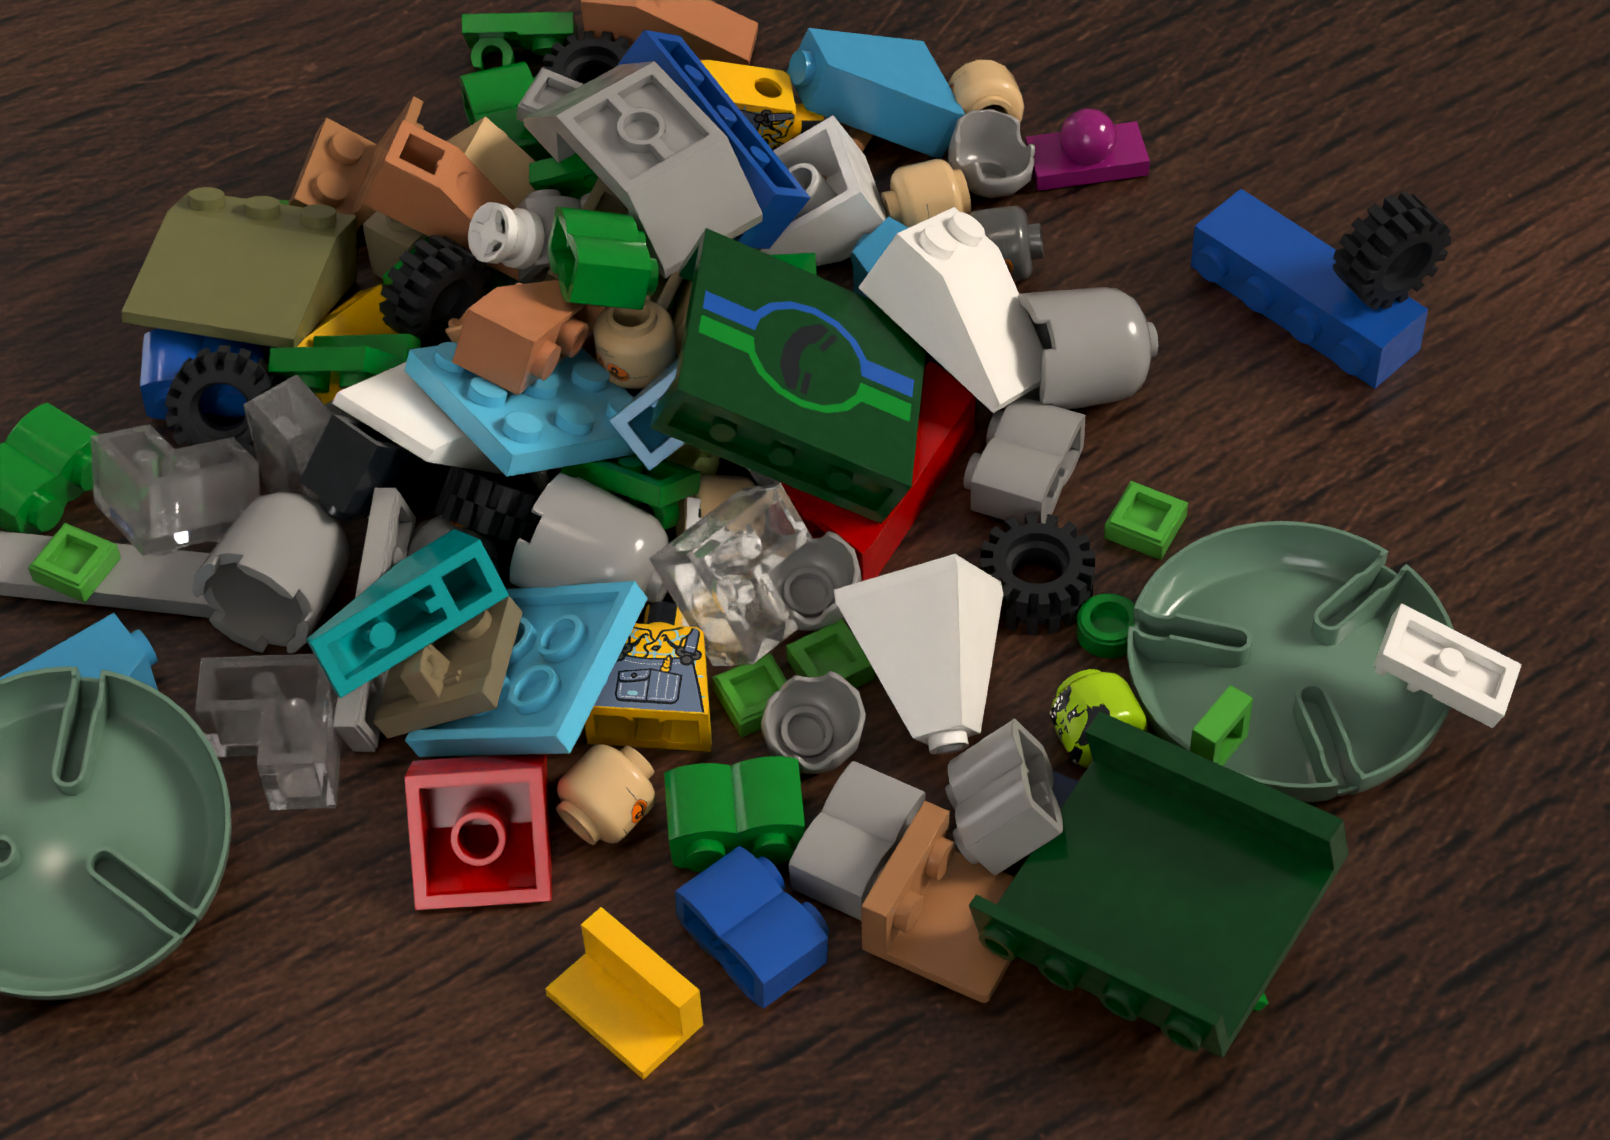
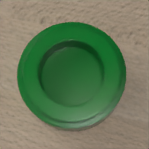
(1105, 624)

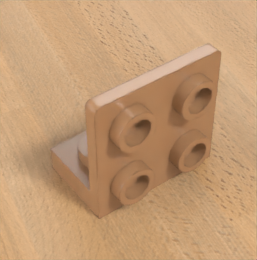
(344, 166)
(923, 914)

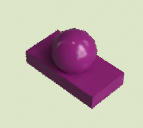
(1088, 152)

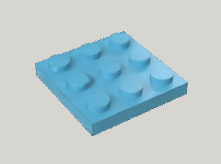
(543, 427)
(553, 675)

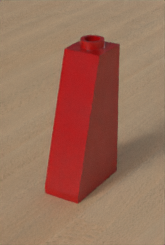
(942, 434)

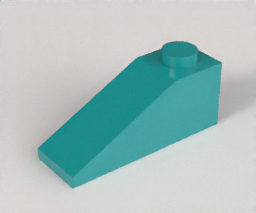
(407, 610)

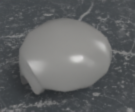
(991, 153)
(809, 579)
(814, 722)

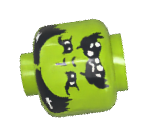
(1080, 701)

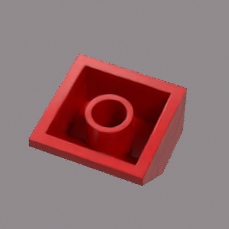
(479, 831)

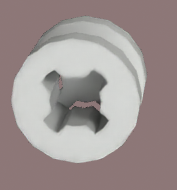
(506, 235)

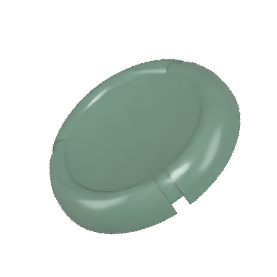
(1297, 627)
(104, 831)

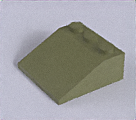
(244, 269)

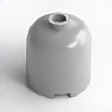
(1092, 346)
(589, 540)
(274, 572)

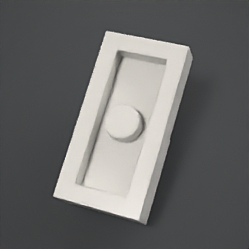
(1447, 665)

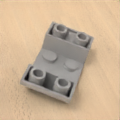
(654, 156)

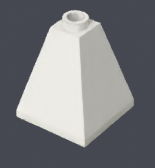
(930, 644)

